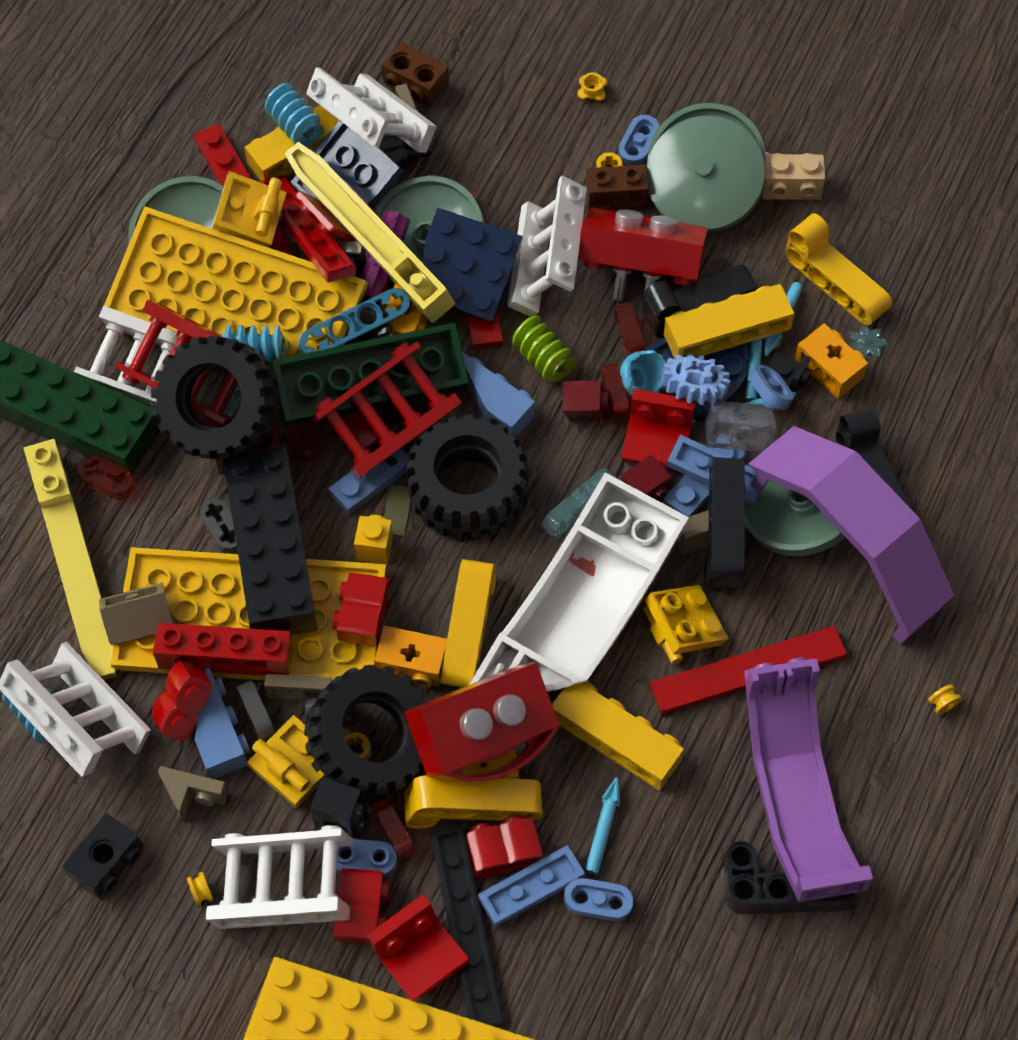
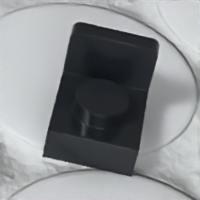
(792, 371)

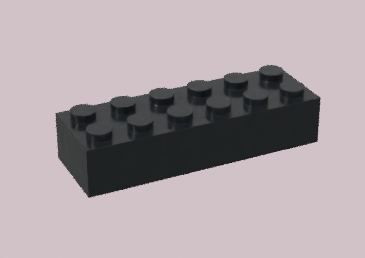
(269, 542)

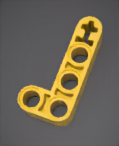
(833, 272)
(468, 622)
(434, 799)

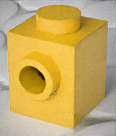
(373, 539)

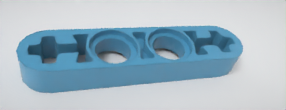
(352, 320)

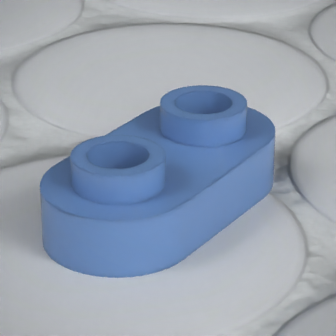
(637, 143)
(771, 388)
(363, 854)
(599, 897)

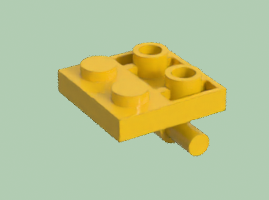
(249, 209)
(683, 621)
(285, 763)

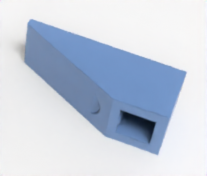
(498, 398)
(215, 735)

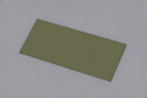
(398, 508)

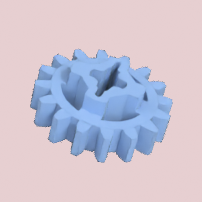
(695, 379)

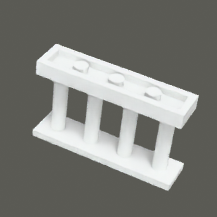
(371, 110)
(533, 257)
(116, 325)
(57, 725)
(294, 908)

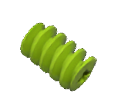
(543, 350)

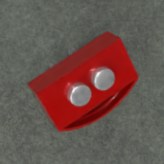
(641, 243)
(484, 724)

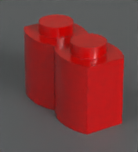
(362, 609)
(184, 697)
(503, 847)
(363, 893)

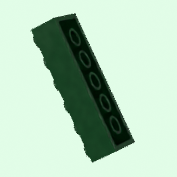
(331, 372)
(73, 409)

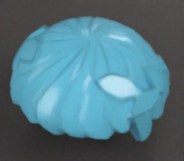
(643, 371)

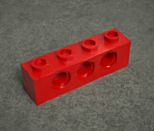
(224, 649)

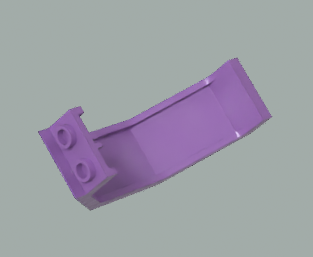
(867, 515)
(796, 782)

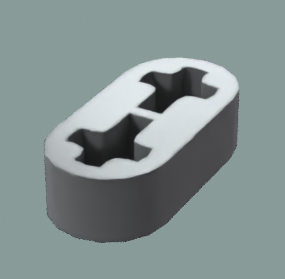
(216, 529)
(255, 710)

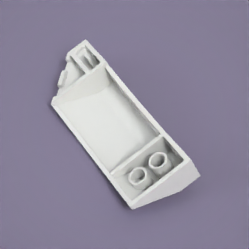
(578, 617)

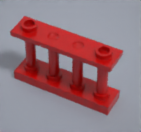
(187, 330)
(389, 440)

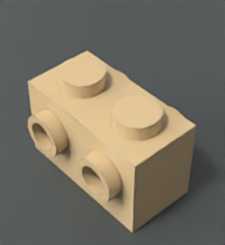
(794, 176)

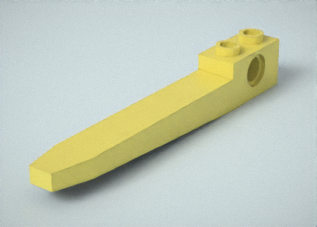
(371, 233)
(71, 553)

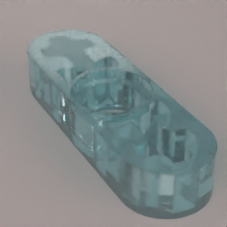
(569, 509)

